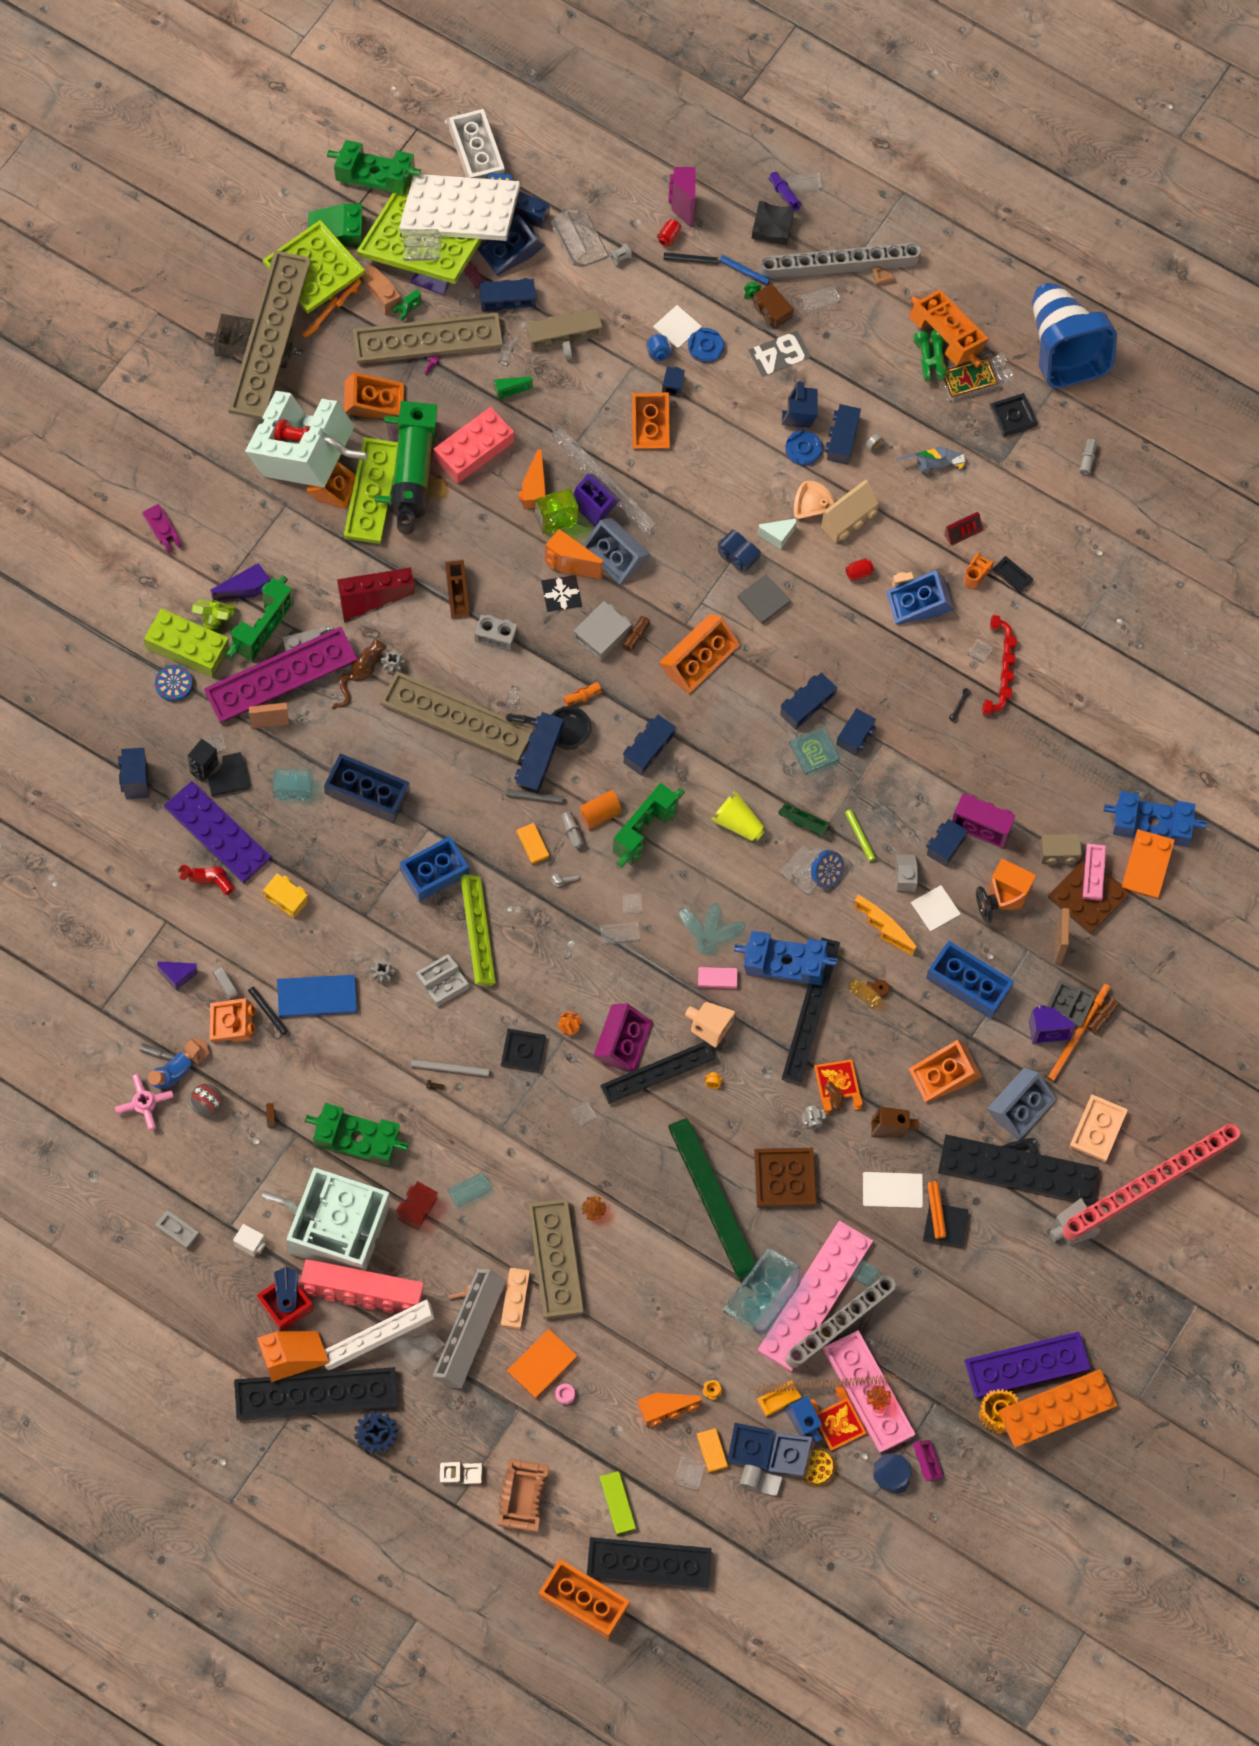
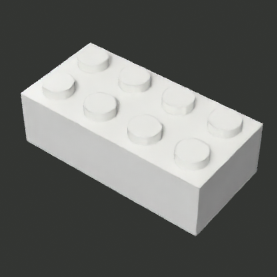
(475, 145)

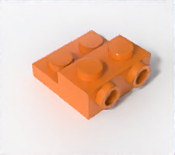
(232, 1020)

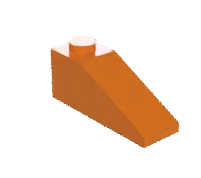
(533, 484)

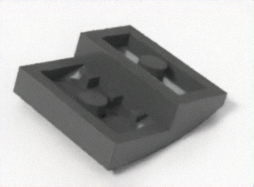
(1071, 1001)

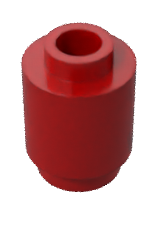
(669, 233)
(859, 569)

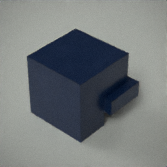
(801, 407)

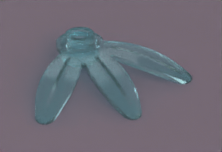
(708, 932)

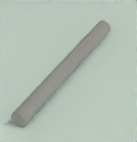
(450, 1068)

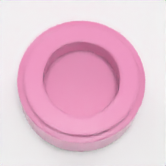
(565, 1394)

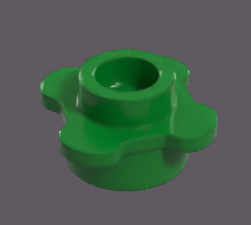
(750, 289)

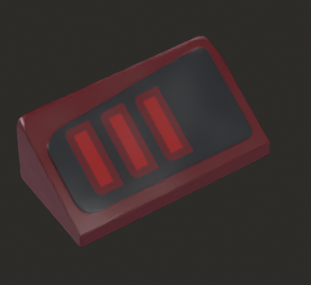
(963, 528)

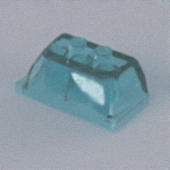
(764, 1292)

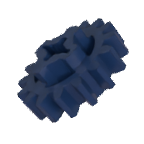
(383, 1430)

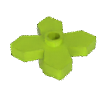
(213, 612)

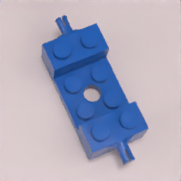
(1173, 821)
(766, 955)

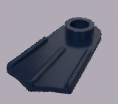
(286, 1288)

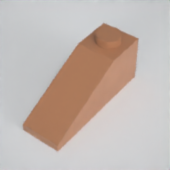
(380, 289)

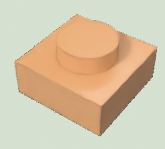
(901, 578)

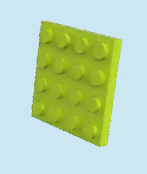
(330, 265)

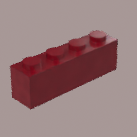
(373, 590)

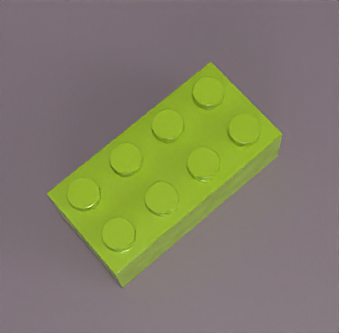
(186, 643)

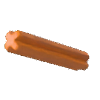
(936, 1209)

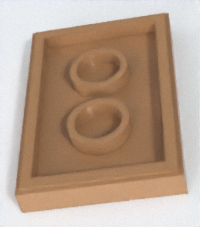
(1062, 936)

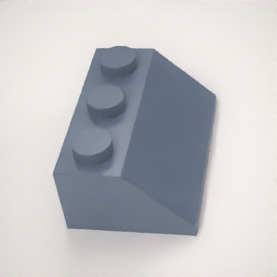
(617, 549)
(1022, 1103)

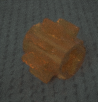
(593, 1208)
(878, 1397)

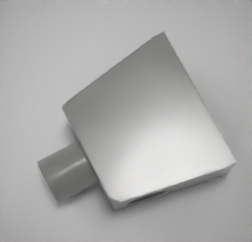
(1062, 1218)

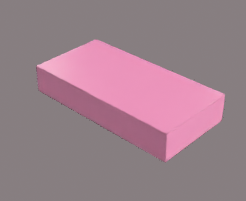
(717, 977)

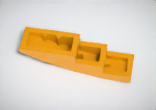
(890, 930)

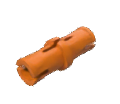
(582, 694)

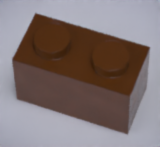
(772, 306)

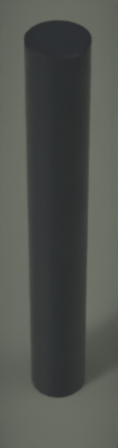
(690, 258)
(267, 1010)

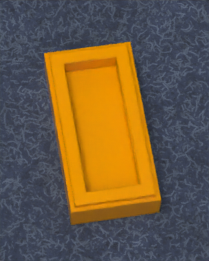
(532, 843)
(776, 1401)
(711, 1450)

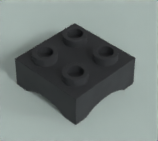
(772, 223)

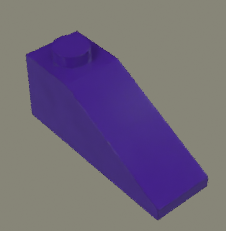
(243, 585)

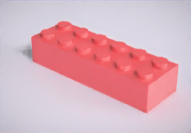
(360, 1287)

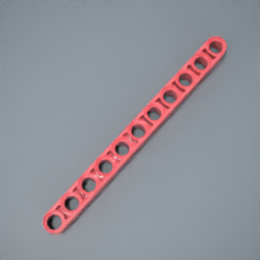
(1145, 1187)

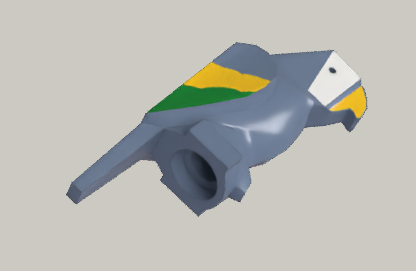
(936, 459)

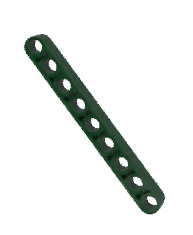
(712, 1197)

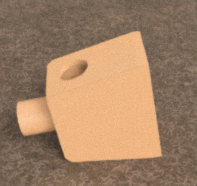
(710, 1022)

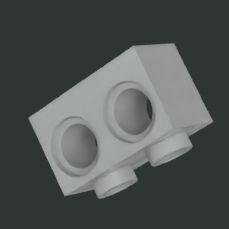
(494, 637)

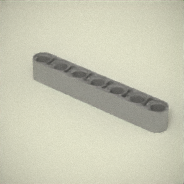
(846, 1315)

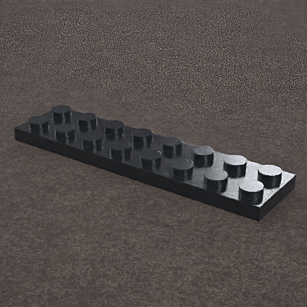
(1018, 1170)
(316, 1394)

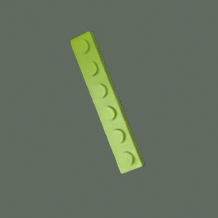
(477, 930)

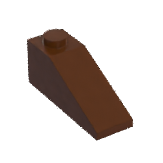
(457, 588)

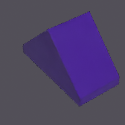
(177, 973)

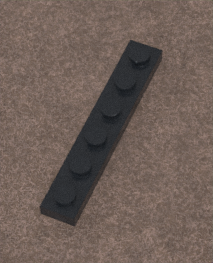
(657, 1072)

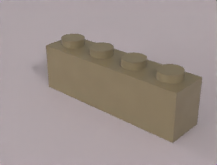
(563, 328)

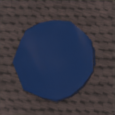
(892, 1473)

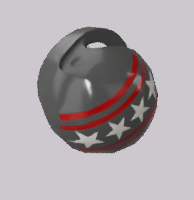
(205, 1100)

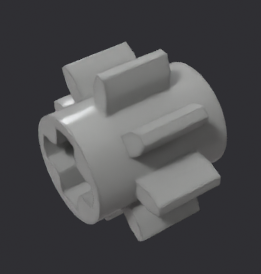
(393, 657)
(381, 976)
(814, 1117)

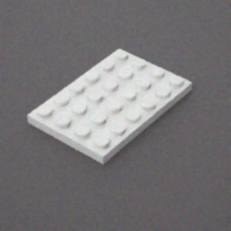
(461, 206)

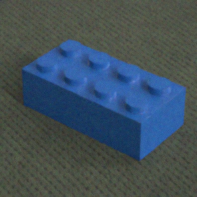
(970, 979)

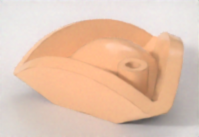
(812, 500)

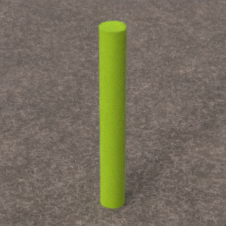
(860, 835)

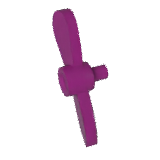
(433, 361)

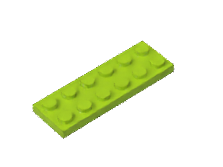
(373, 478)

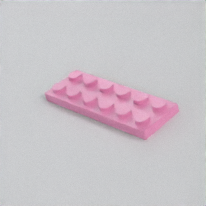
(853, 1359)

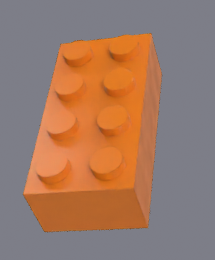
(583, 1599)

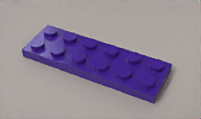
(217, 832)
(1027, 1364)

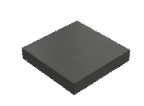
(763, 599)

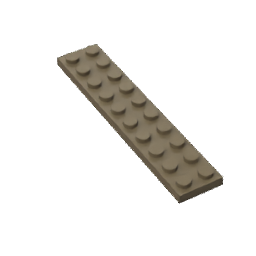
(269, 335)

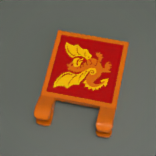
(843, 1077)
(839, 1421)

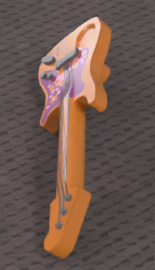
(338, 299)

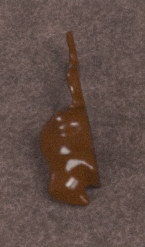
(361, 668)

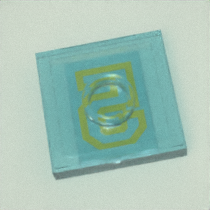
(814, 751)

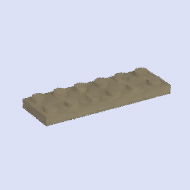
(555, 1258)

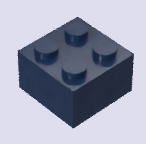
(133, 773)

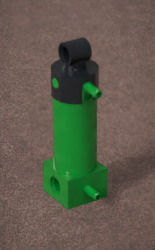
(412, 465)

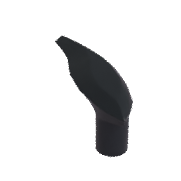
(1030, 1142)

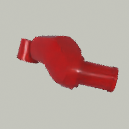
(207, 876)

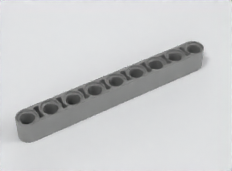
(846, 255)

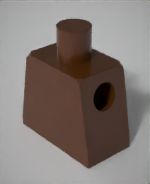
(892, 1123)

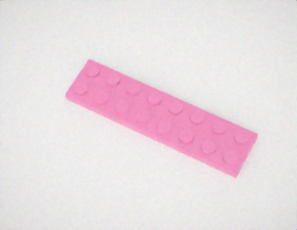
(816, 1293)

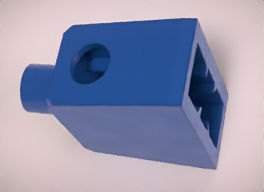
(801, 1411)

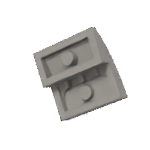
(442, 980)

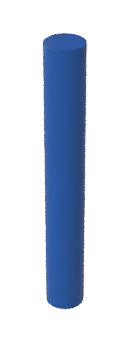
(733, 264)

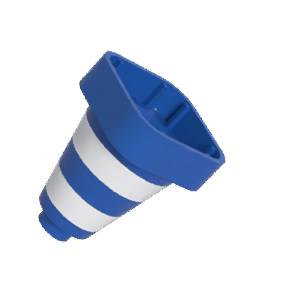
(1072, 340)

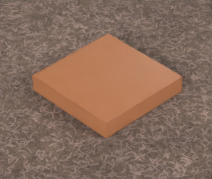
(268, 715)

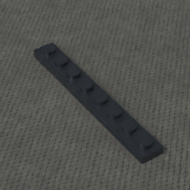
(808, 1022)

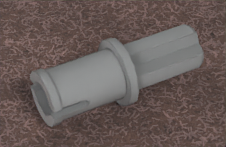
(1088, 457)
(572, 830)

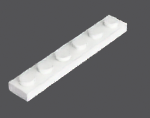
(379, 1334)

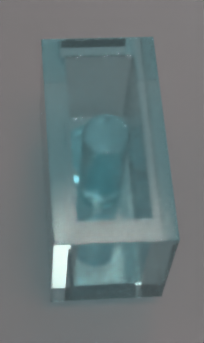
(292, 784)

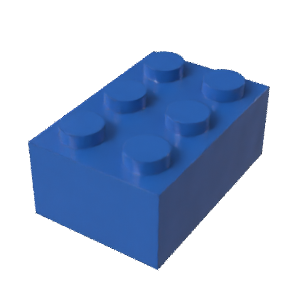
(434, 868)

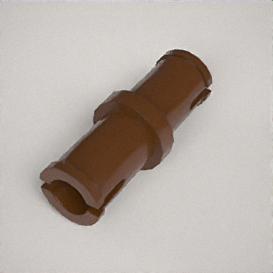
(636, 633)
(1103, 1015)

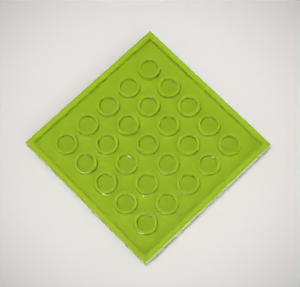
(386, 245)

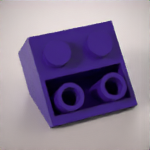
(594, 499)

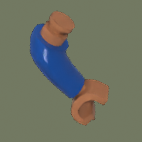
(173, 1071)

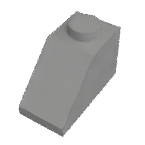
(906, 873)

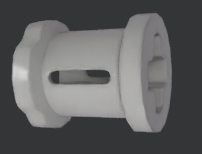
(620, 254)

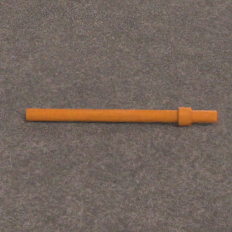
(1097, 1003)

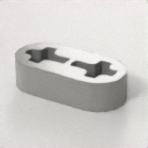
(224, 983)

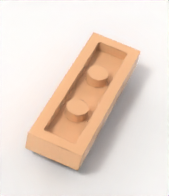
(515, 1298)

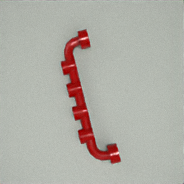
(1007, 660)

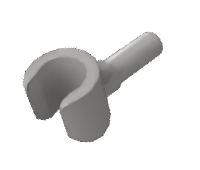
(558, 881)

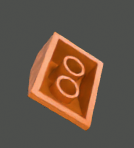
(372, 396)
(650, 420)
(571, 557)
(1147, 863)
(945, 1071)
(291, 1352)

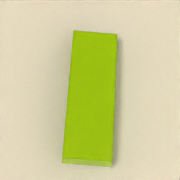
(617, 1503)

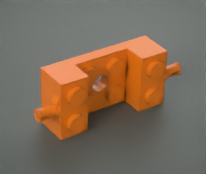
(963, 337)

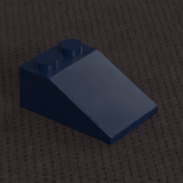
(520, 246)

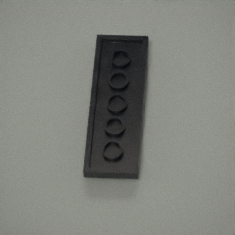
(649, 1563)

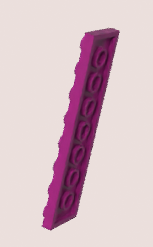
(280, 674)

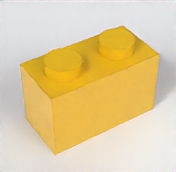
(285, 895)

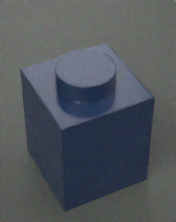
(673, 381)

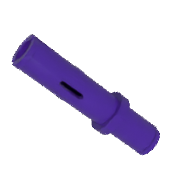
(781, 187)

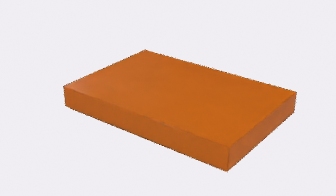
(542, 1363)

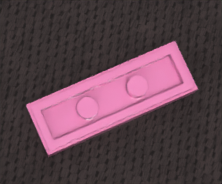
(1094, 872)

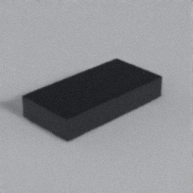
(1013, 574)

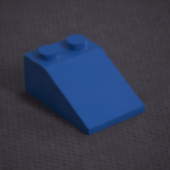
(920, 598)

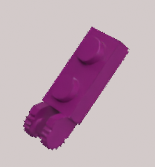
(161, 527)

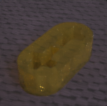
(865, 993)

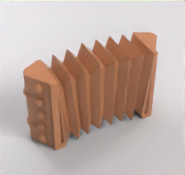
(521, 1495)

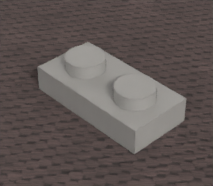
(177, 1229)

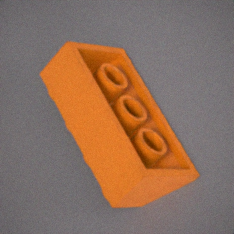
(700, 653)

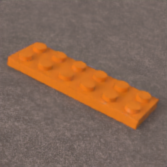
(1057, 1408)

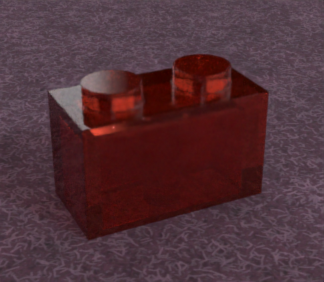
(417, 1205)

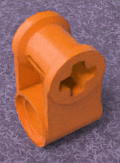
(978, 568)

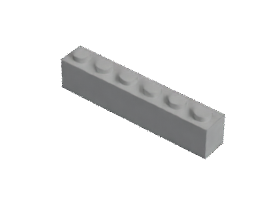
(469, 1328)

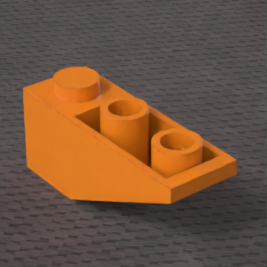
(664, 1405)

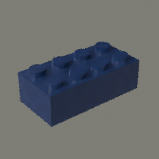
(367, 788)

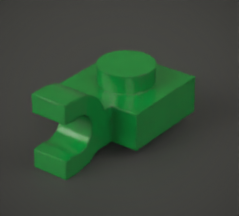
(409, 303)

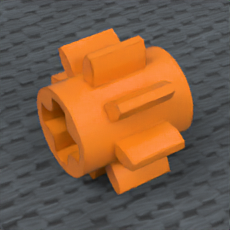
(569, 1023)

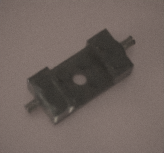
(234, 335)

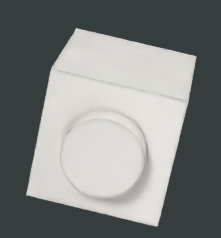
(249, 1240)

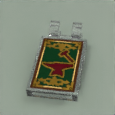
(968, 381)

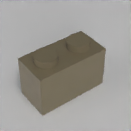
(1060, 848)

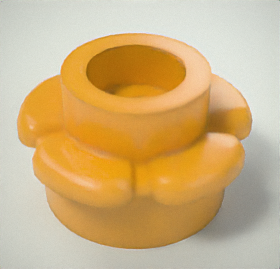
(713, 1080)
(717, 1389)

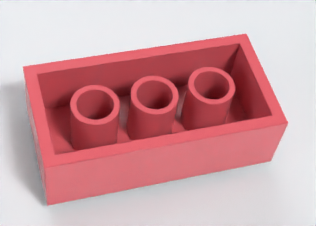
(473, 445)

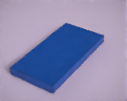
(316, 996)

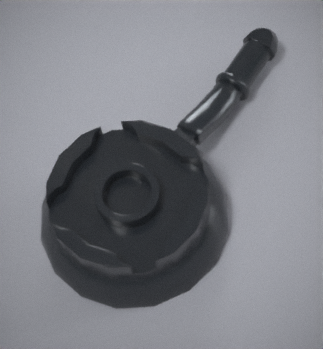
(576, 727)

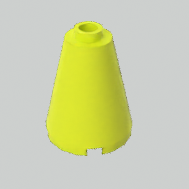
(739, 818)

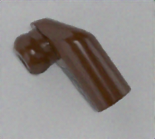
(836, 1096)

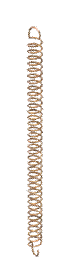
(823, 1383)

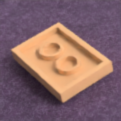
(1098, 1128)

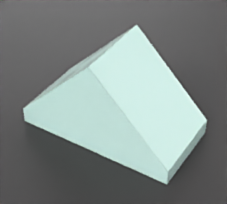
(777, 532)

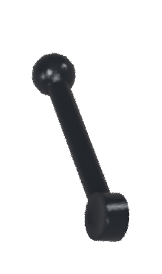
(966, 692)

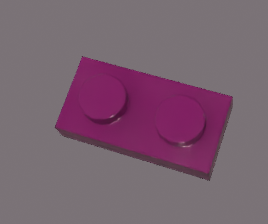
(928, 1460)

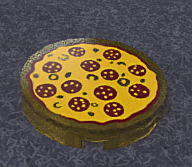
(820, 1469)

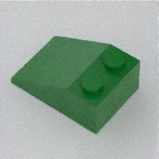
(342, 221)

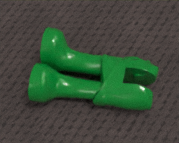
(922, 340)

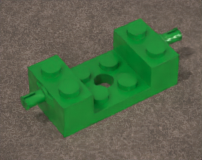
(355, 168)
(277, 602)
(628, 841)
(335, 1132)

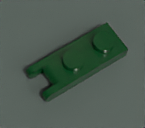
(804, 819)

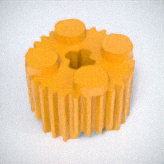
(989, 1406)

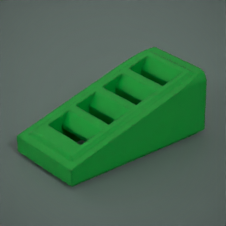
(511, 386)

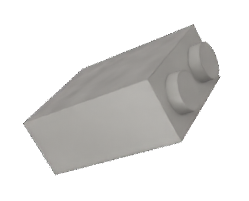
(602, 631)

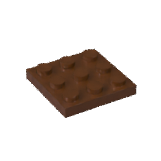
(1086, 912)
(784, 1177)

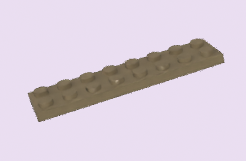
(427, 338)
(456, 717)

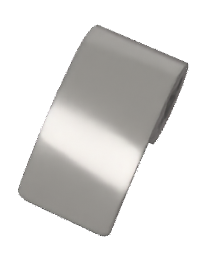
(760, 1482)

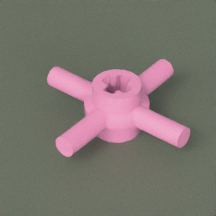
(150, 1099)

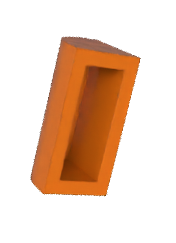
(600, 810)

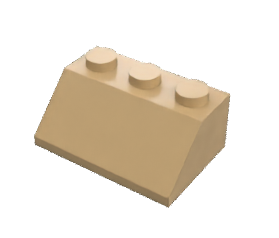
(850, 512)

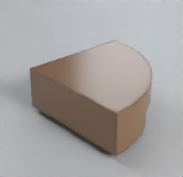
(881, 276)

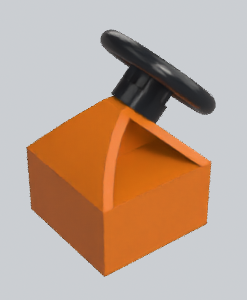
(1007, 889)

